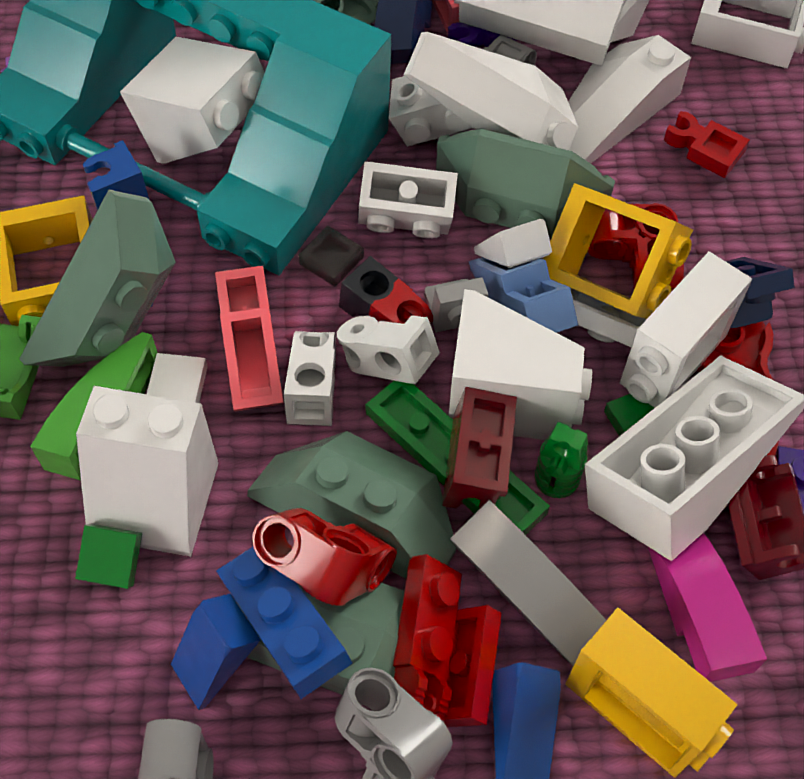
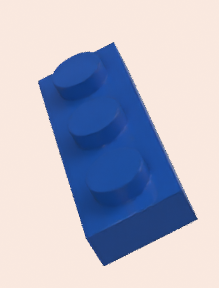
(285, 622)

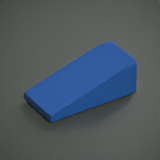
(213, 647)
(524, 720)

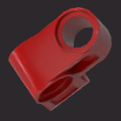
(630, 240)
(325, 558)

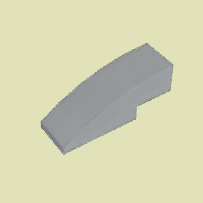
(528, 580)

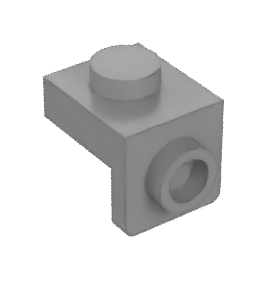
(446, 301)

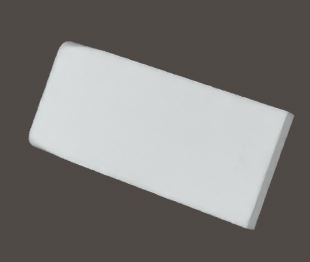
(517, 244)

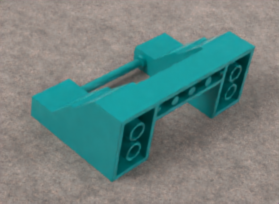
(302, 138)

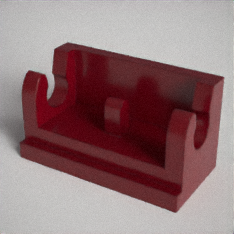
(480, 447)
(769, 520)

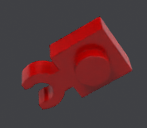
(708, 146)

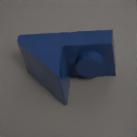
(765, 282)

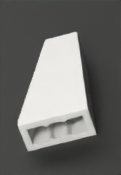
(564, 26)

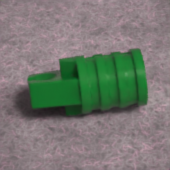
(564, 458)

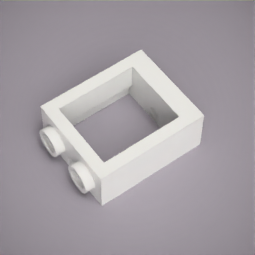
(752, 38)
(684, 330)

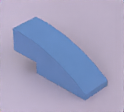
(528, 292)

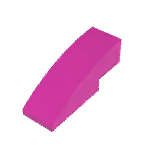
(709, 612)

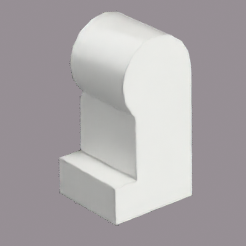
(389, 348)
(311, 379)

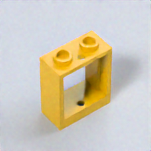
(33, 230)
(577, 230)
(651, 695)

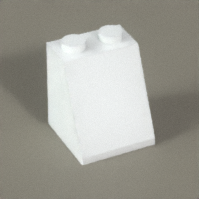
(192, 96)
(519, 359)
(146, 466)

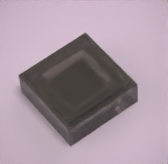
(331, 255)

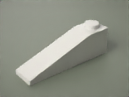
(492, 91)
(625, 93)

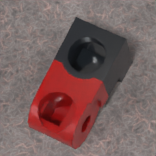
(380, 294)

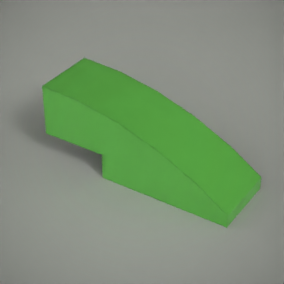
(123, 369)

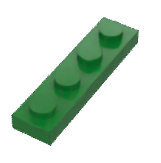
(426, 435)

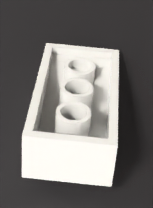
(690, 455)

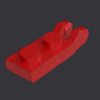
(427, 632)

